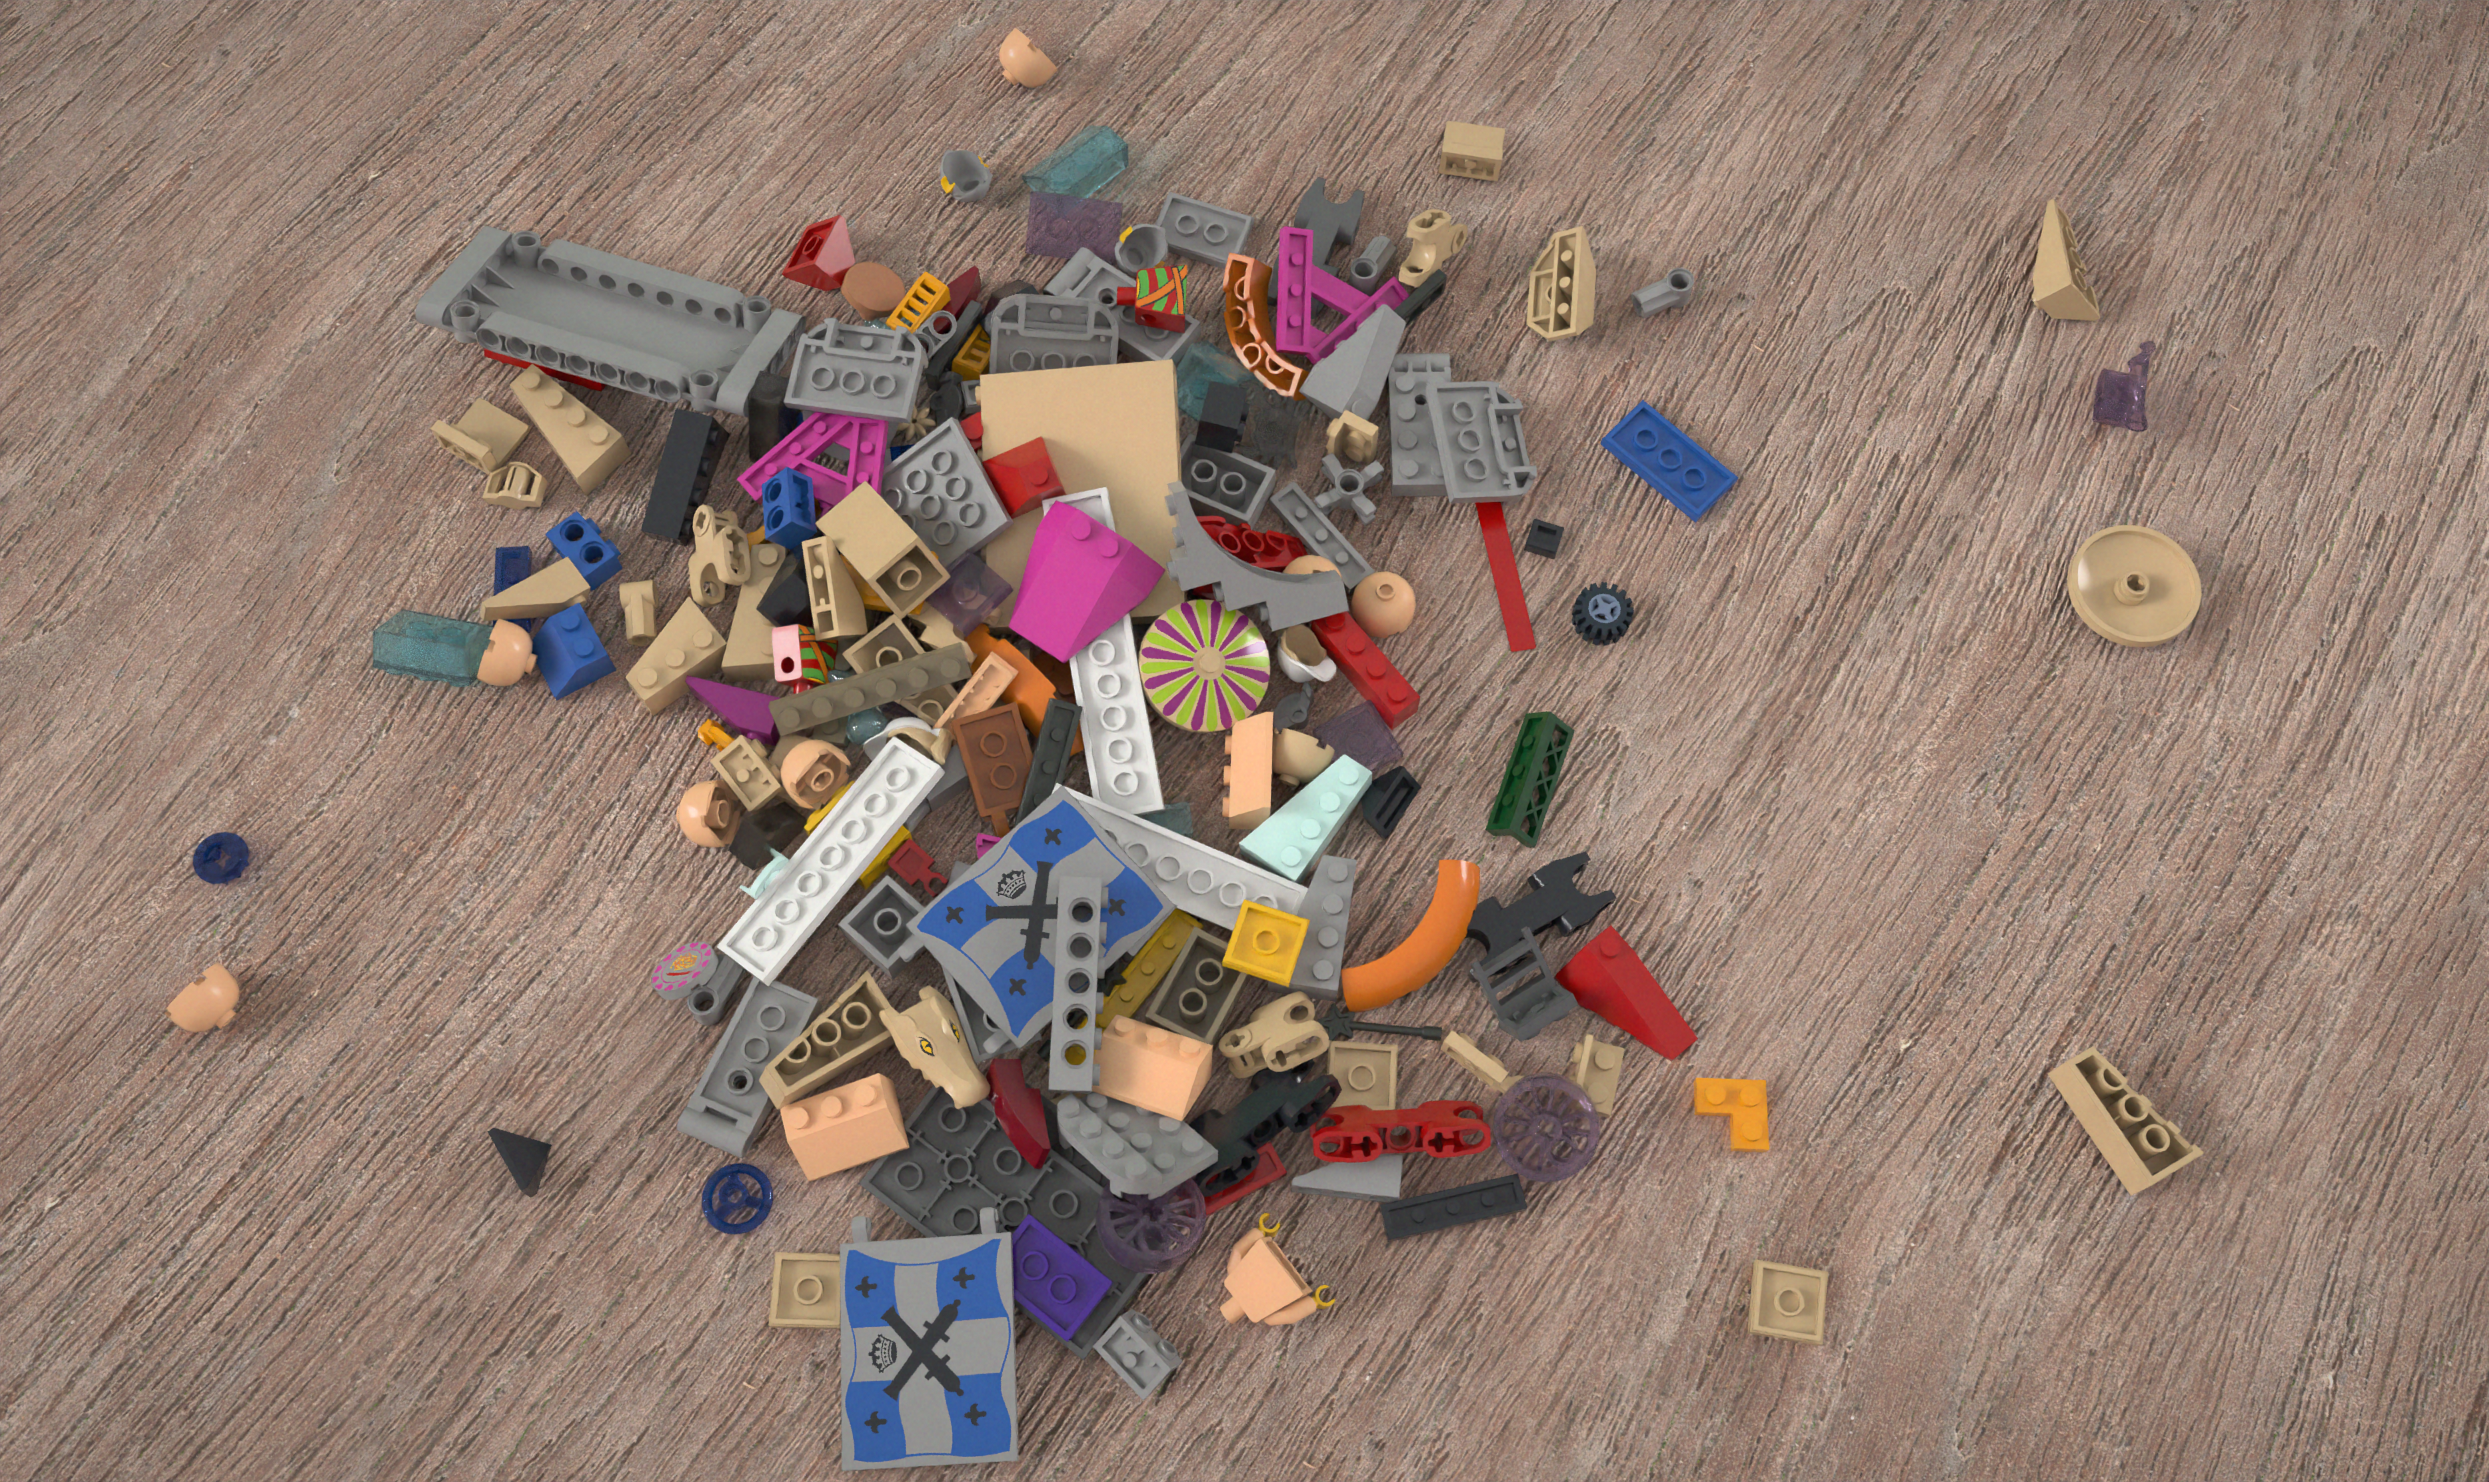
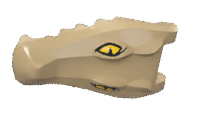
(935, 1043)

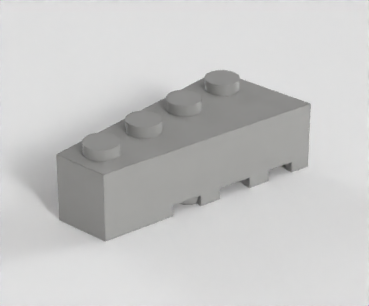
(1322, 951)

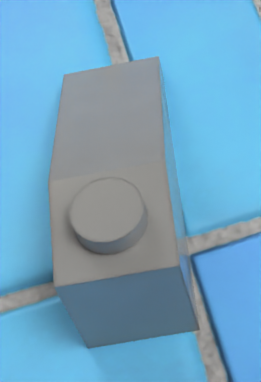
(1365, 1181)

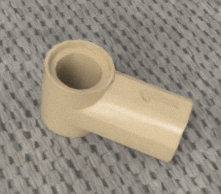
(639, 604)

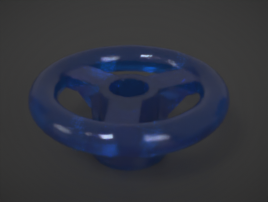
(732, 1186)

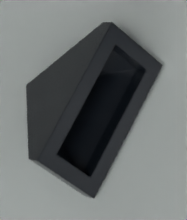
(1388, 799)
(523, 1157)

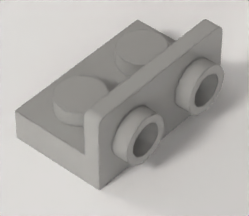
(1138, 1353)

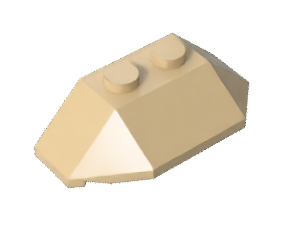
(1562, 287)

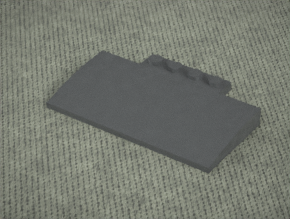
(968, 1163)

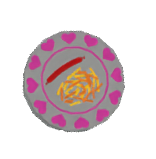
(684, 969)

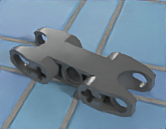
(1330, 225)

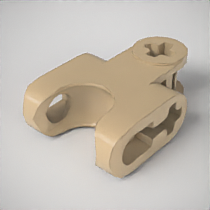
(1432, 244)
(718, 551)
(941, 633)
(1275, 1037)

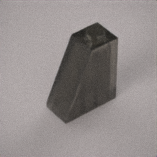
(768, 415)

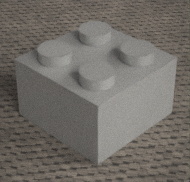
(880, 923)

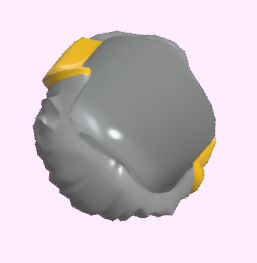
(964, 175)
(1141, 248)

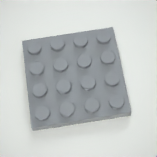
(945, 494)

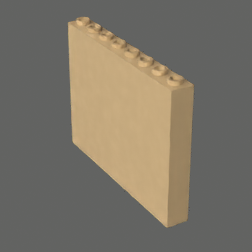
(1102, 430)

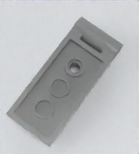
(1093, 278)
(1412, 439)
(756, 1034)

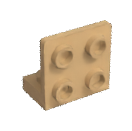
(1472, 151)
(482, 436)

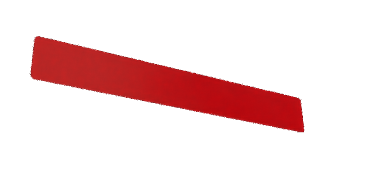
(1505, 576)

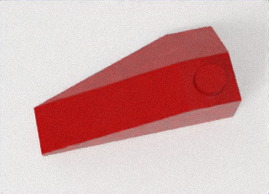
(1264, 550)
(1621, 989)

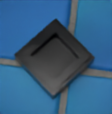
(1544, 539)

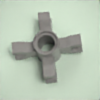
(1349, 478)

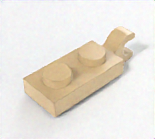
(1486, 1068)

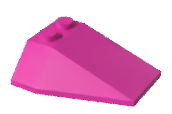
(1078, 582)

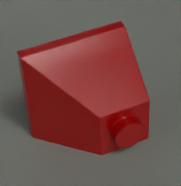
(822, 255)
(1024, 477)

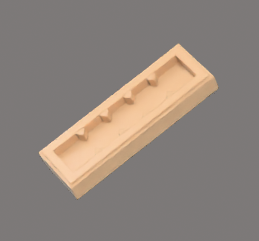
(979, 692)

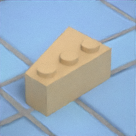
(682, 648)

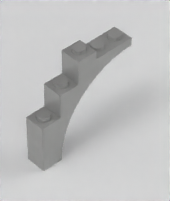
(1280, 597)

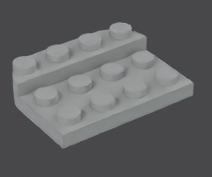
(1051, 333)
(857, 371)
(1480, 442)
(1132, 1144)

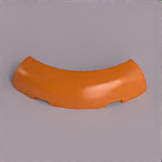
(1250, 329)
(1028, 688)
(1425, 950)

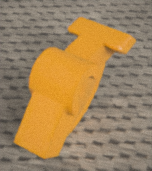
(712, 732)

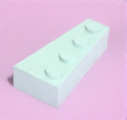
(1306, 824)

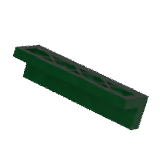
(1525, 773)

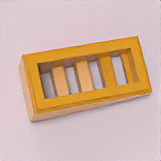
(920, 290)
(968, 368)

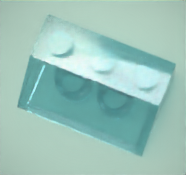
(1080, 164)
(431, 647)

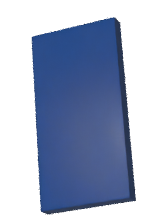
(1669, 461)

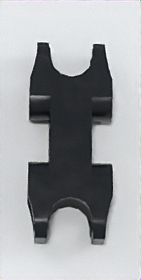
(1551, 904)
(1276, 1103)

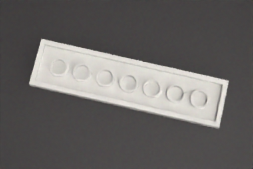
(830, 860)
(1191, 873)

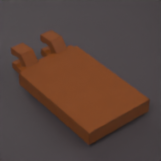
(995, 762)

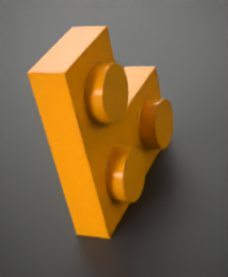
(1744, 1103)

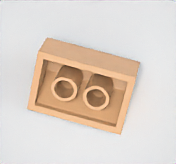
(1249, 772)
(1152, 1067)
(845, 1126)

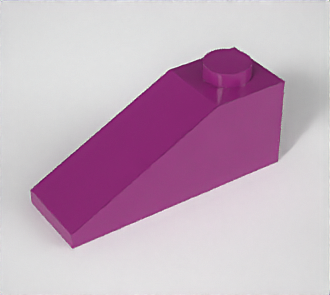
(739, 708)

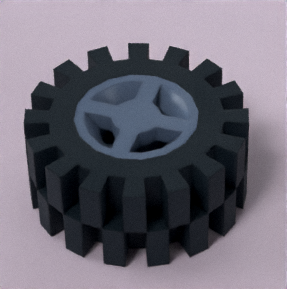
(1605, 603)

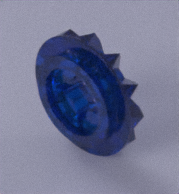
(210, 851)

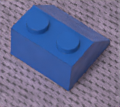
(570, 652)

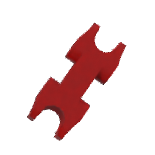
(1430, 1129)

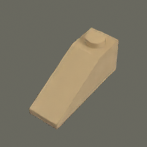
(539, 594)
(834, 598)

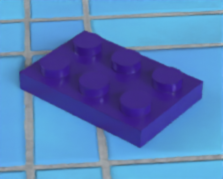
(1054, 1279)

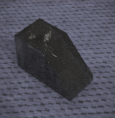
(766, 830)

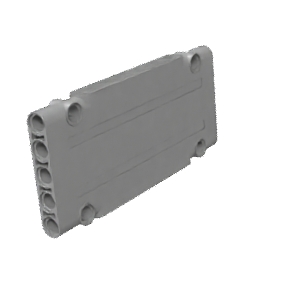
(611, 319)

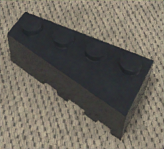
(683, 476)

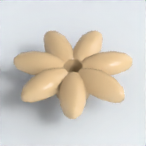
(917, 424)

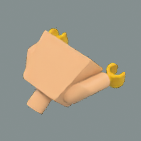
(1266, 1282)

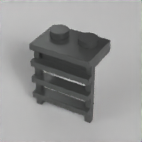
(1532, 1004)

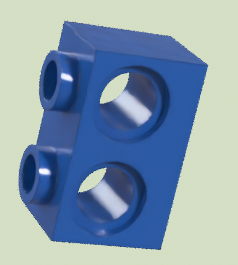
(788, 508)
(585, 549)

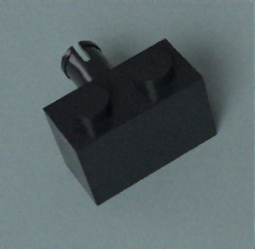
(1221, 417)

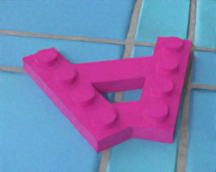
(1302, 280)
(862, 436)

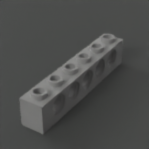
(1077, 892)

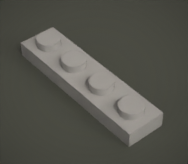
(1319, 534)

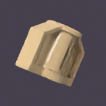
(515, 487)

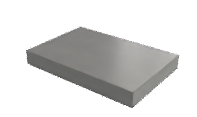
(1203, 229)

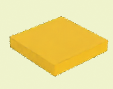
(1266, 943)

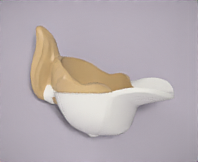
(1302, 655)
(916, 734)

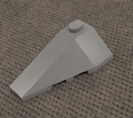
(1357, 368)

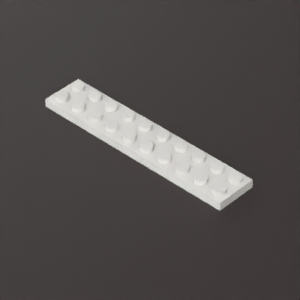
(1113, 700)

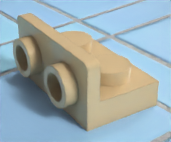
(1353, 436)
(749, 772)
(1597, 1072)

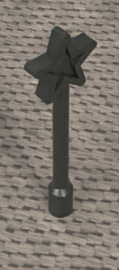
(1111, 978)
(1343, 1024)

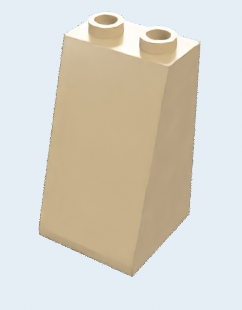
(883, 549)

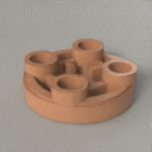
(872, 290)

